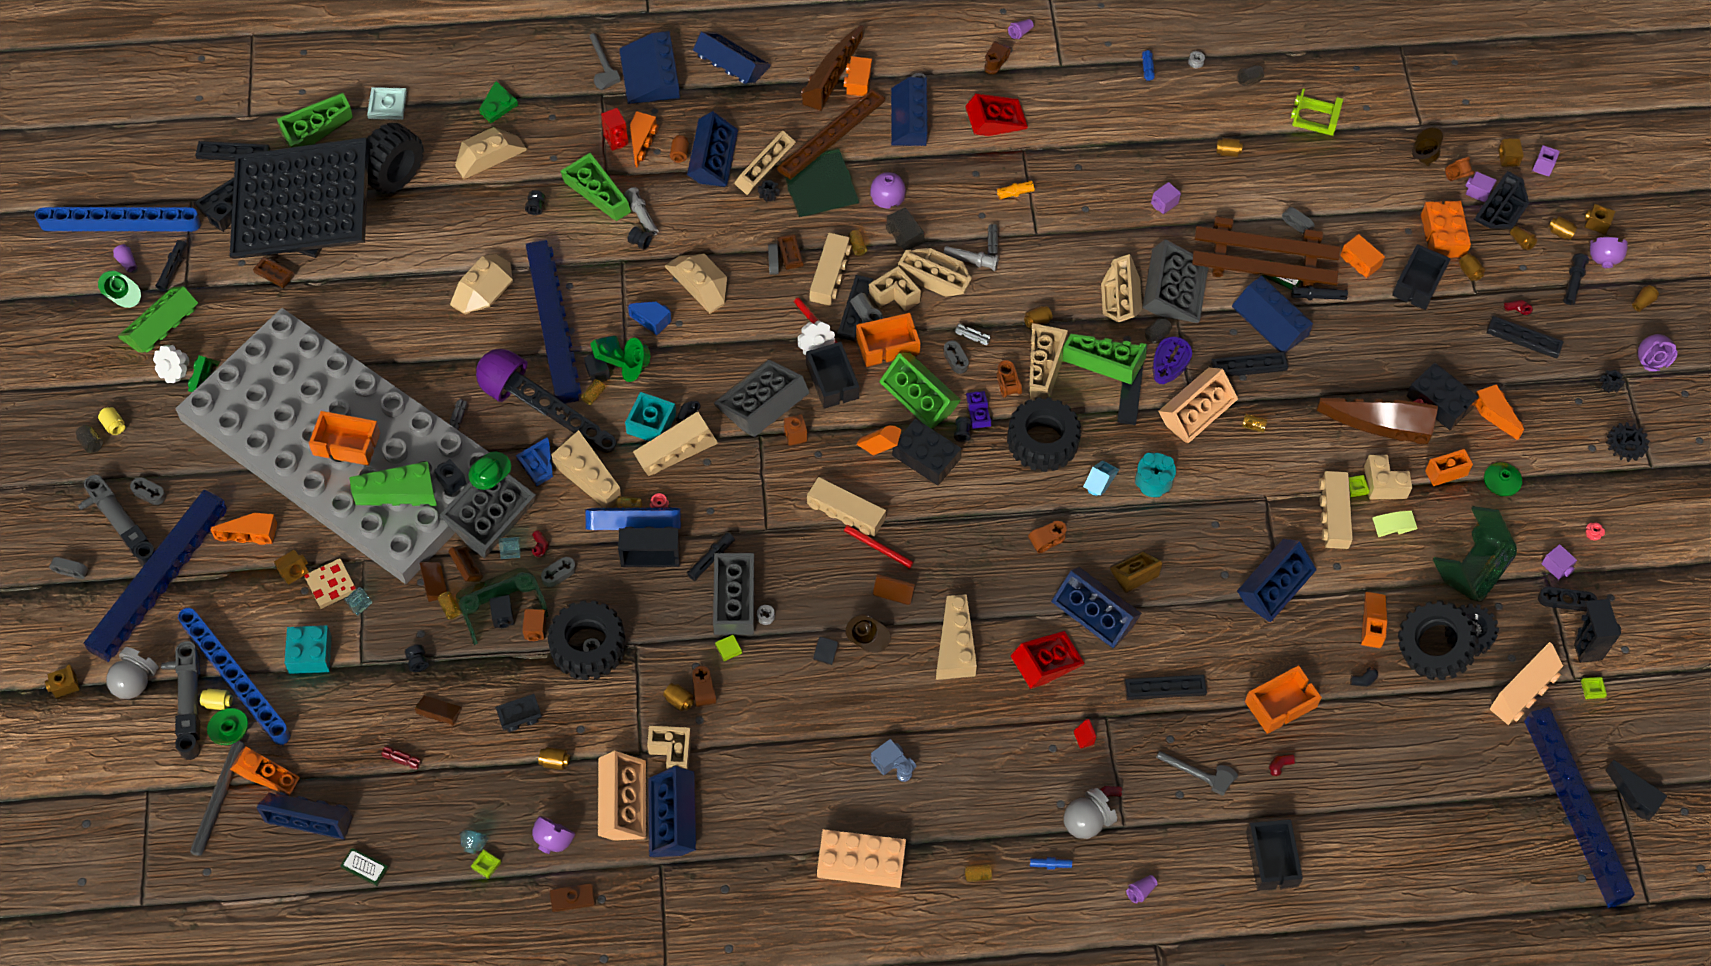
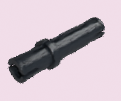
(164, 281)
(1319, 293)
(708, 558)

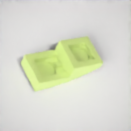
(1394, 522)

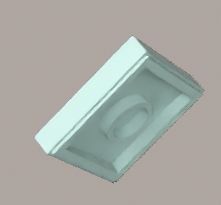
(387, 103)

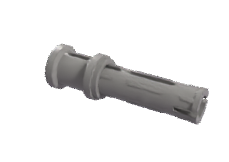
(638, 206)
(980, 259)

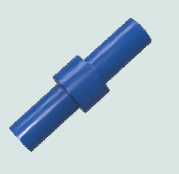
(1051, 863)

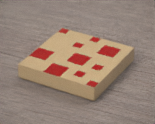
(330, 583)

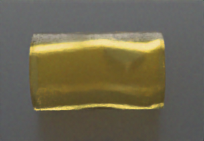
(857, 243)
(593, 392)
(1254, 423)
(629, 502)
(449, 605)
(978, 873)

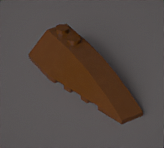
(830, 70)
(1394, 420)

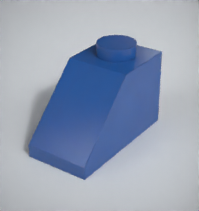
(650, 315)

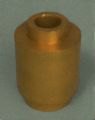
(1229, 147)
(1562, 228)
(1472, 267)
(1040, 316)
(678, 697)
(554, 758)

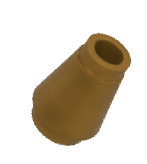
(1524, 238)
(1645, 298)

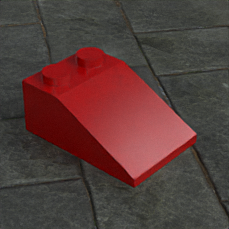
(995, 115)
(1046, 659)

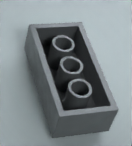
(733, 594)

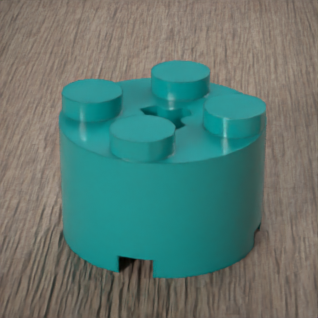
(1155, 474)

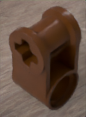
(996, 57)
(703, 689)

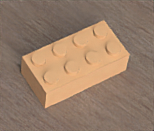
(861, 858)

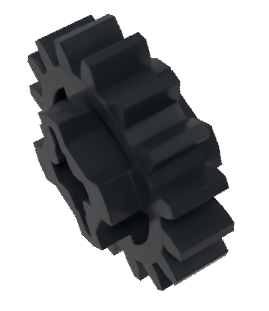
(1627, 441)

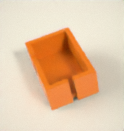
(1450, 228)
(887, 338)
(344, 438)
(1282, 699)

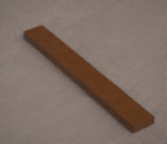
(831, 134)

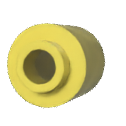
(111, 420)
(216, 699)

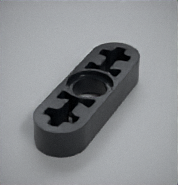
(1558, 602)

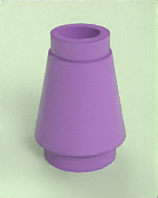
(1018, 29)
(124, 257)
(1141, 889)

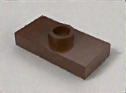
(790, 251)
(273, 272)
(465, 564)
(572, 897)

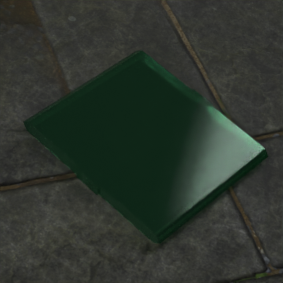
(822, 185)

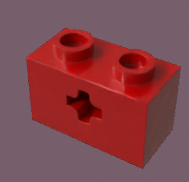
(614, 129)

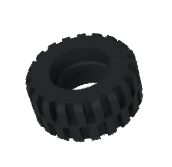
(393, 157)
(1050, 414)
(1430, 616)
(581, 617)

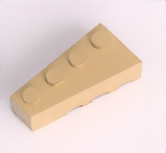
(1045, 359)
(675, 444)
(586, 470)
(956, 646)

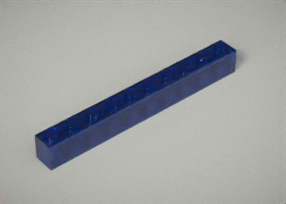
(552, 322)
(155, 576)
(1579, 808)

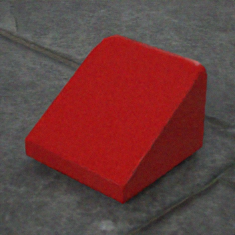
(1085, 734)

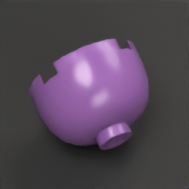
(888, 190)
(1608, 251)
(1657, 352)
(551, 835)

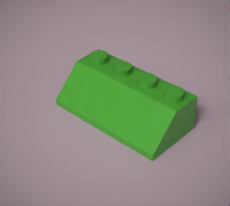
(159, 319)
(919, 390)

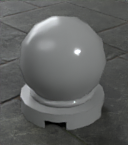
(129, 677)
(1087, 815)

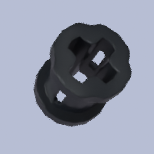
(962, 430)

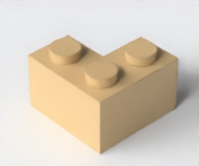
(895, 286)
(1386, 483)
(670, 741)

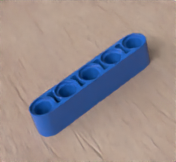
(631, 517)

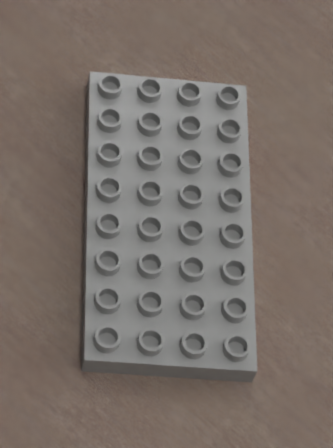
(264, 413)

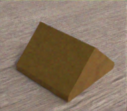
(1136, 571)

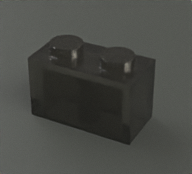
(904, 229)

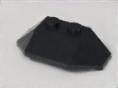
(1504, 204)

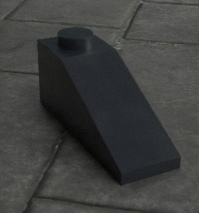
(1638, 793)

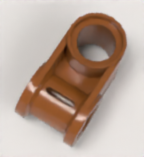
(1459, 169)
(1008, 382)
(1048, 536)

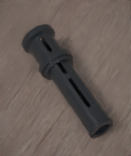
(1577, 272)

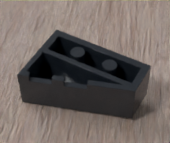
(1598, 631)

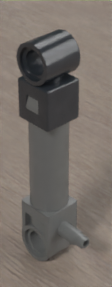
(118, 517)
(187, 721)

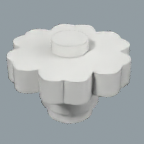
(815, 336)
(171, 363)

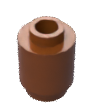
(679, 149)

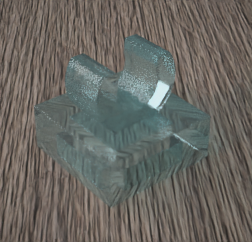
(509, 548)
(358, 601)

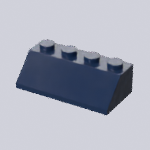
(730, 57)
(909, 112)
(712, 150)
(1272, 315)
(1277, 579)
(1096, 607)
(672, 813)
(305, 815)

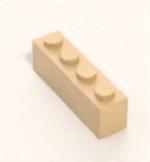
(764, 162)
(829, 269)
(846, 507)
(1336, 510)

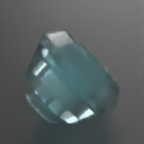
(472, 841)

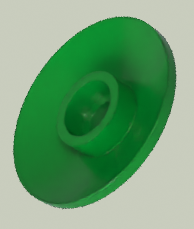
(1500, 485)
(225, 720)

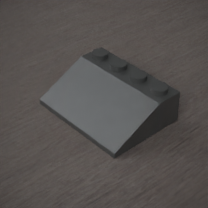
(1174, 284)
(762, 397)
(488, 514)

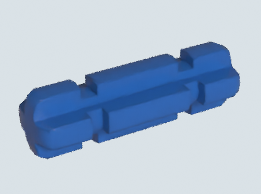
(1148, 65)

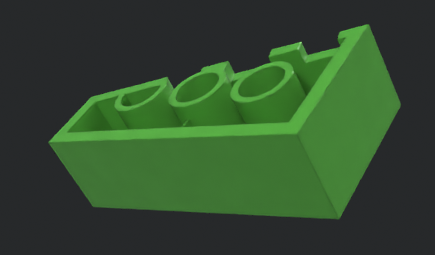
(315, 121)
(595, 185)
(1105, 357)
(395, 486)

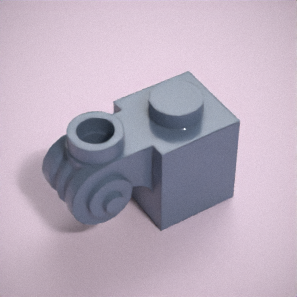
(891, 756)

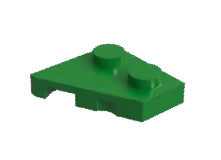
(497, 103)
(608, 350)
(201, 372)

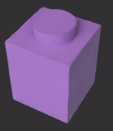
(1545, 160)
(1480, 186)
(1165, 198)
(1559, 562)

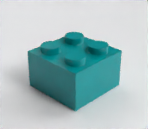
(650, 417)
(308, 649)

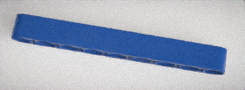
(118, 219)
(238, 682)

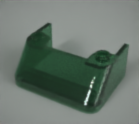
(1487, 559)
(504, 584)

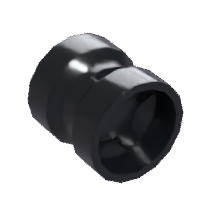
(535, 202)
(639, 237)
(416, 658)

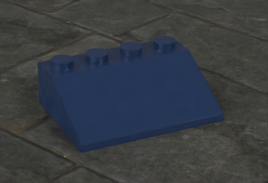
(649, 69)

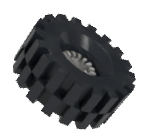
(1485, 627)

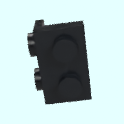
(518, 712)

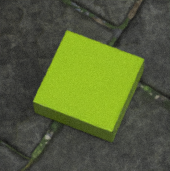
(1358, 486)
(728, 648)
(1593, 688)
(486, 864)

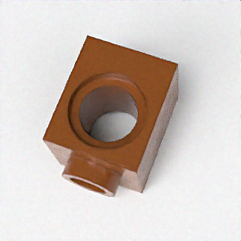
(795, 430)
(534, 624)

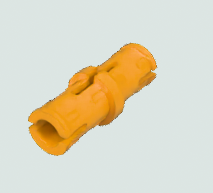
(1015, 189)

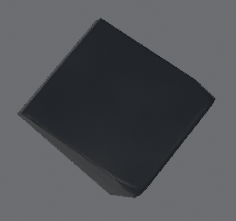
(826, 650)

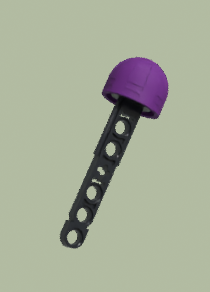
(502, 374)

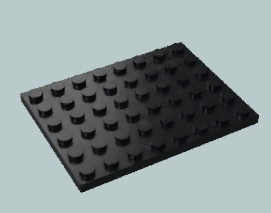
(300, 198)

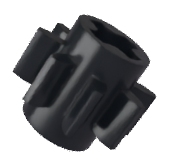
(768, 190)
(1611, 381)

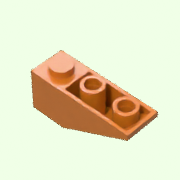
(642, 130)
(1496, 409)
(249, 528)
(1374, 620)
(264, 771)

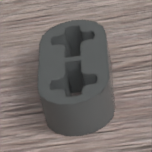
(1297, 220)
(773, 259)
(952, 358)
(150, 487)
(68, 568)
(558, 572)

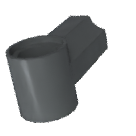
(865, 309)

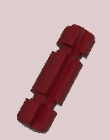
(401, 757)

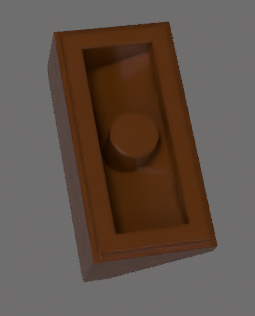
(433, 579)
(893, 589)
(438, 710)

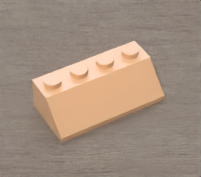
(1198, 404)
(1527, 685)
(621, 797)

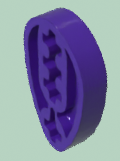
(1163, 354)

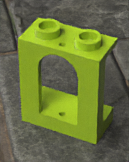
(1309, 103)

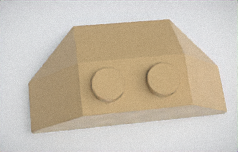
(486, 151)
(935, 271)
(700, 279)
(482, 284)
(1121, 290)

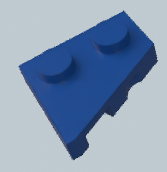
(537, 462)

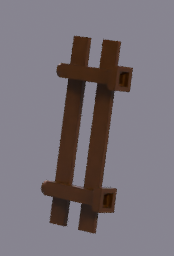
(1309, 247)

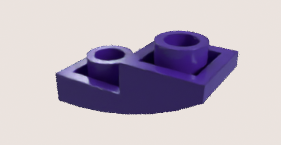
(978, 409)

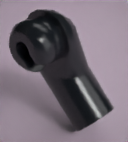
(687, 409)
(1366, 679)

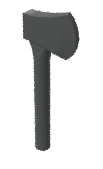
(610, 77)
(1220, 783)

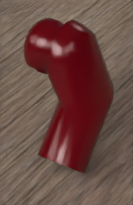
(1518, 305)
(542, 544)
(1278, 762)
(1111, 791)

